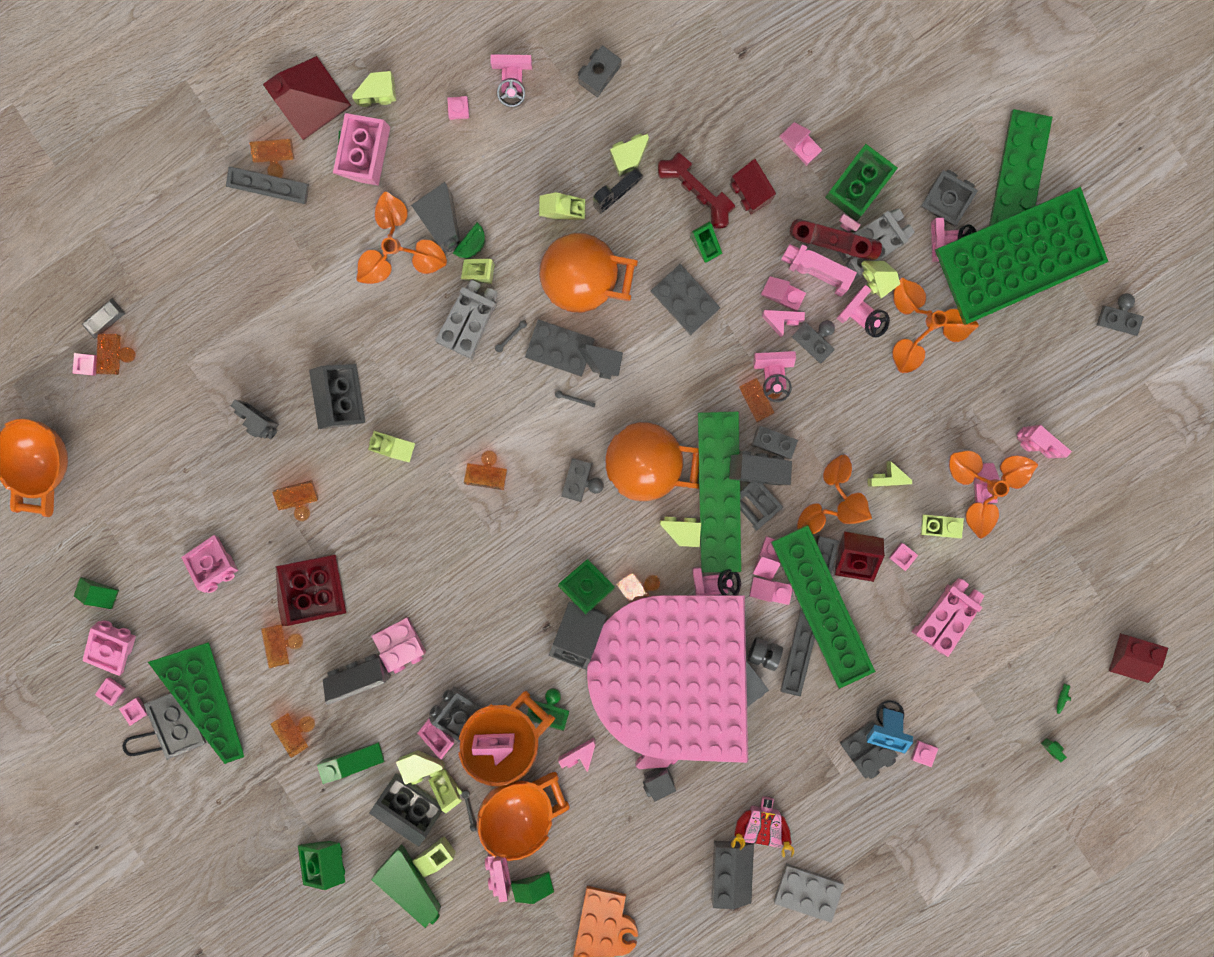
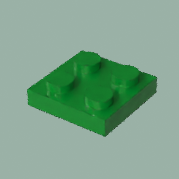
(586, 586)

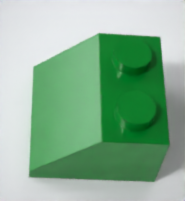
(321, 864)

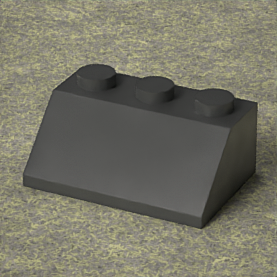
(337, 396)
(354, 679)
(407, 810)
(732, 875)

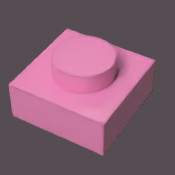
(458, 107)
(848, 223)
(84, 364)
(903, 556)
(110, 691)
(133, 711)
(924, 753)

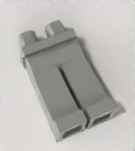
(889, 235)
(479, 310)

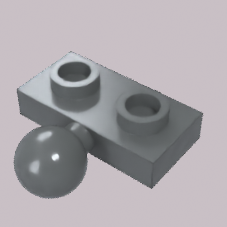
(1121, 319)
(813, 341)
(578, 480)

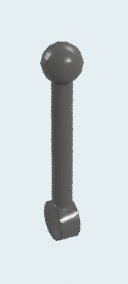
(499, 348)
(558, 394)
(465, 794)

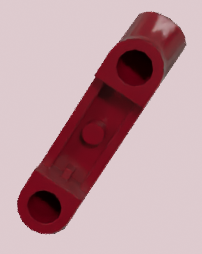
(720, 205)
(835, 239)

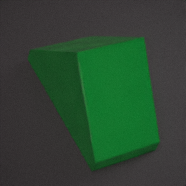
(706, 242)
(95, 594)
(532, 888)

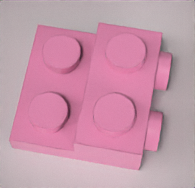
(1039, 439)
(209, 565)
(399, 645)
(108, 647)
(499, 877)

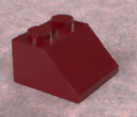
(752, 187)
(859, 556)
(1137, 658)

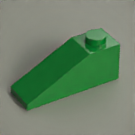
(350, 763)

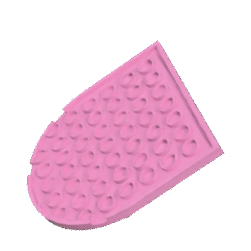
(674, 677)

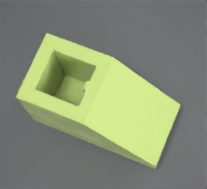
(376, 88)
(629, 154)
(561, 206)
(880, 277)
(391, 446)
(942, 526)
(683, 532)
(418, 765)
(434, 857)

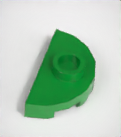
(472, 243)

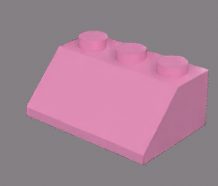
(361, 148)

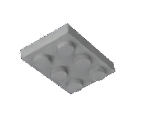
(808, 893)

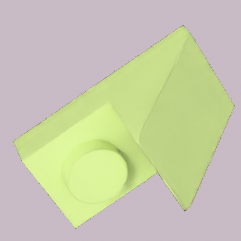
(894, 477)
(445, 790)

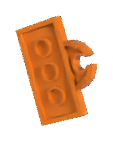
(604, 925)

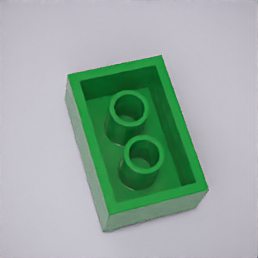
(861, 182)

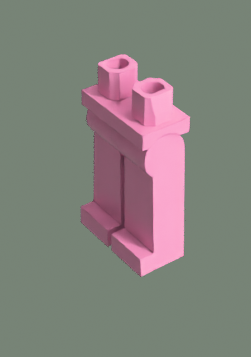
(819, 267)
(949, 617)

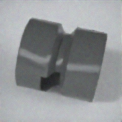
(758, 651)

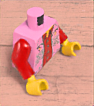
(763, 827)

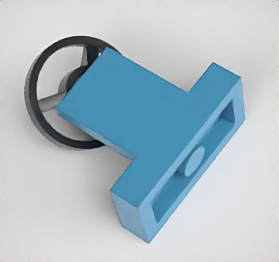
(891, 734)

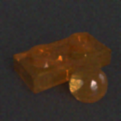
(272, 151)
(110, 354)
(757, 400)
(486, 475)
(296, 496)
(633, 588)
(276, 645)
(290, 734)

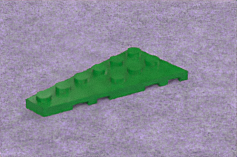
(198, 689)

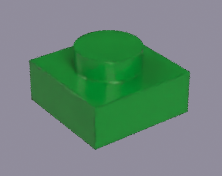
(1054, 749)

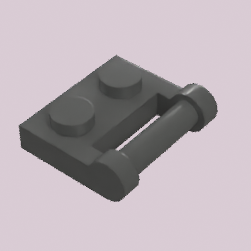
(762, 500)

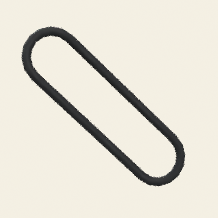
(139, 753)

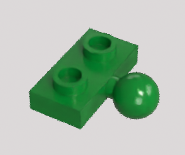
(552, 697)

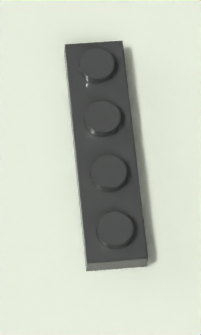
(267, 185)

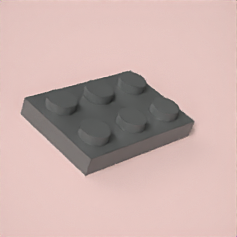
(685, 299)
(558, 347)
(173, 726)

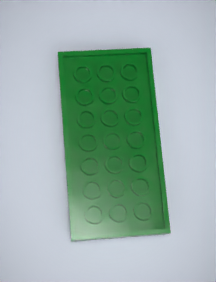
(1021, 255)

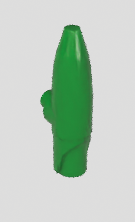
(1063, 698)

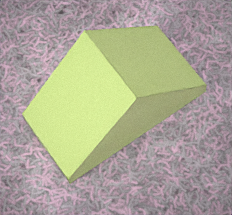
(478, 270)

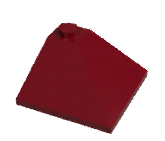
(307, 96)
(309, 590)

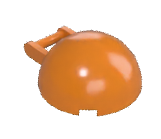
(582, 273)
(648, 462)
(31, 464)
(503, 720)
(518, 817)

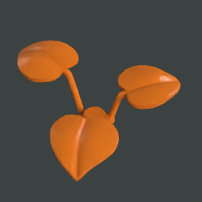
(374, 267)
(910, 297)
(966, 466)
(851, 511)

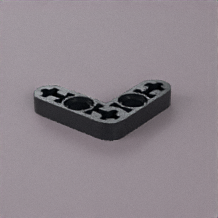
(607, 197)

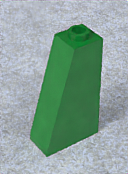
(407, 887)

